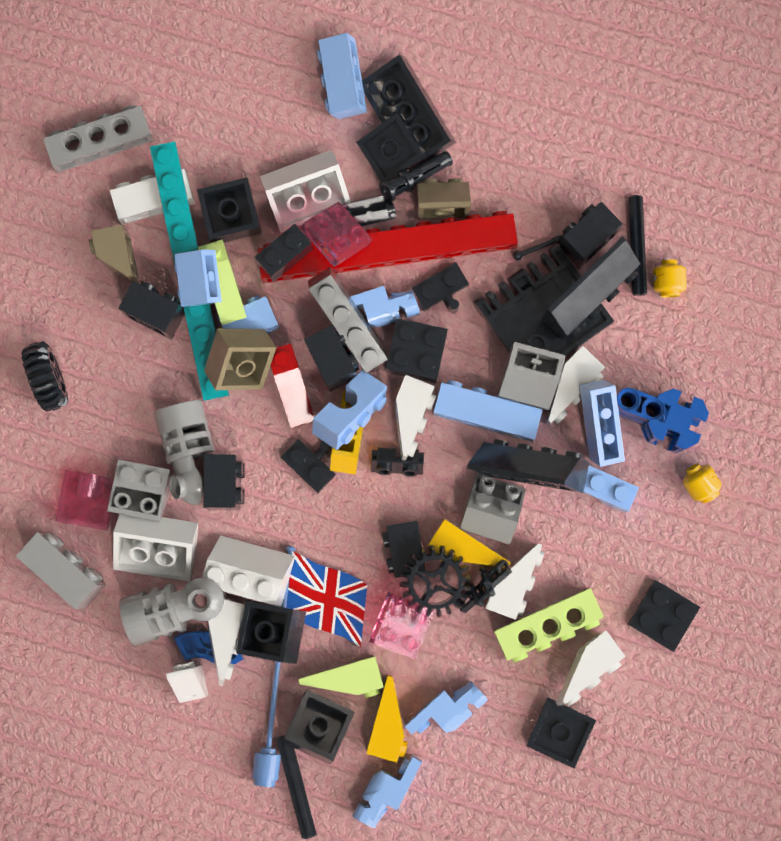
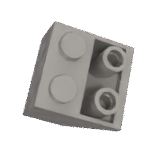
(531, 375)
(139, 490)
(493, 509)

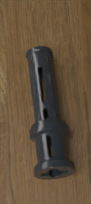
(406, 180)

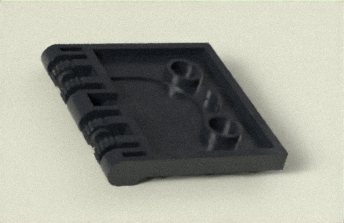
(522, 315)

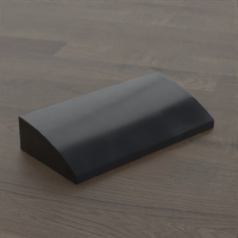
(398, 90)

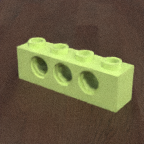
(589, 615)

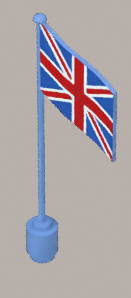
(332, 604)

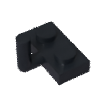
(441, 288)
(309, 464)

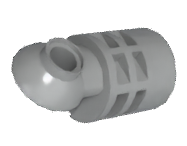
(184, 448)
(168, 610)

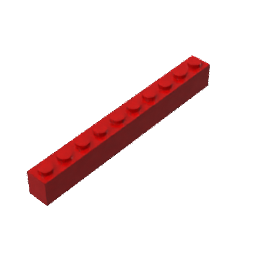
(415, 245)

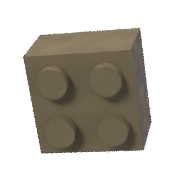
(239, 359)

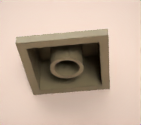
(443, 199)
(115, 251)

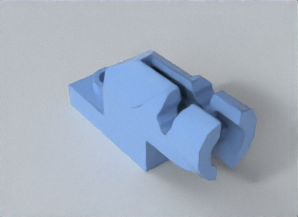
(385, 310)
(447, 711)
(386, 790)

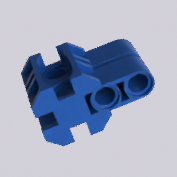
(669, 417)

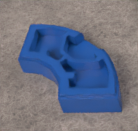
(198, 645)

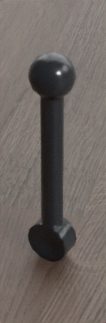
(517, 255)

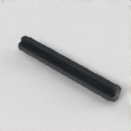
(637, 243)
(296, 789)

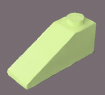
(231, 307)
(352, 678)

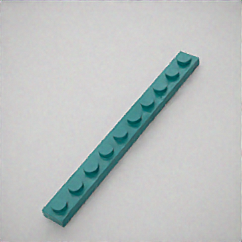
(182, 240)

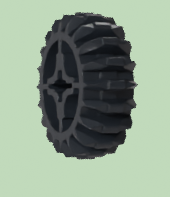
(44, 376)
(430, 591)

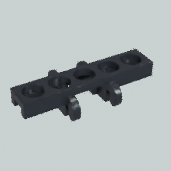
(487, 582)

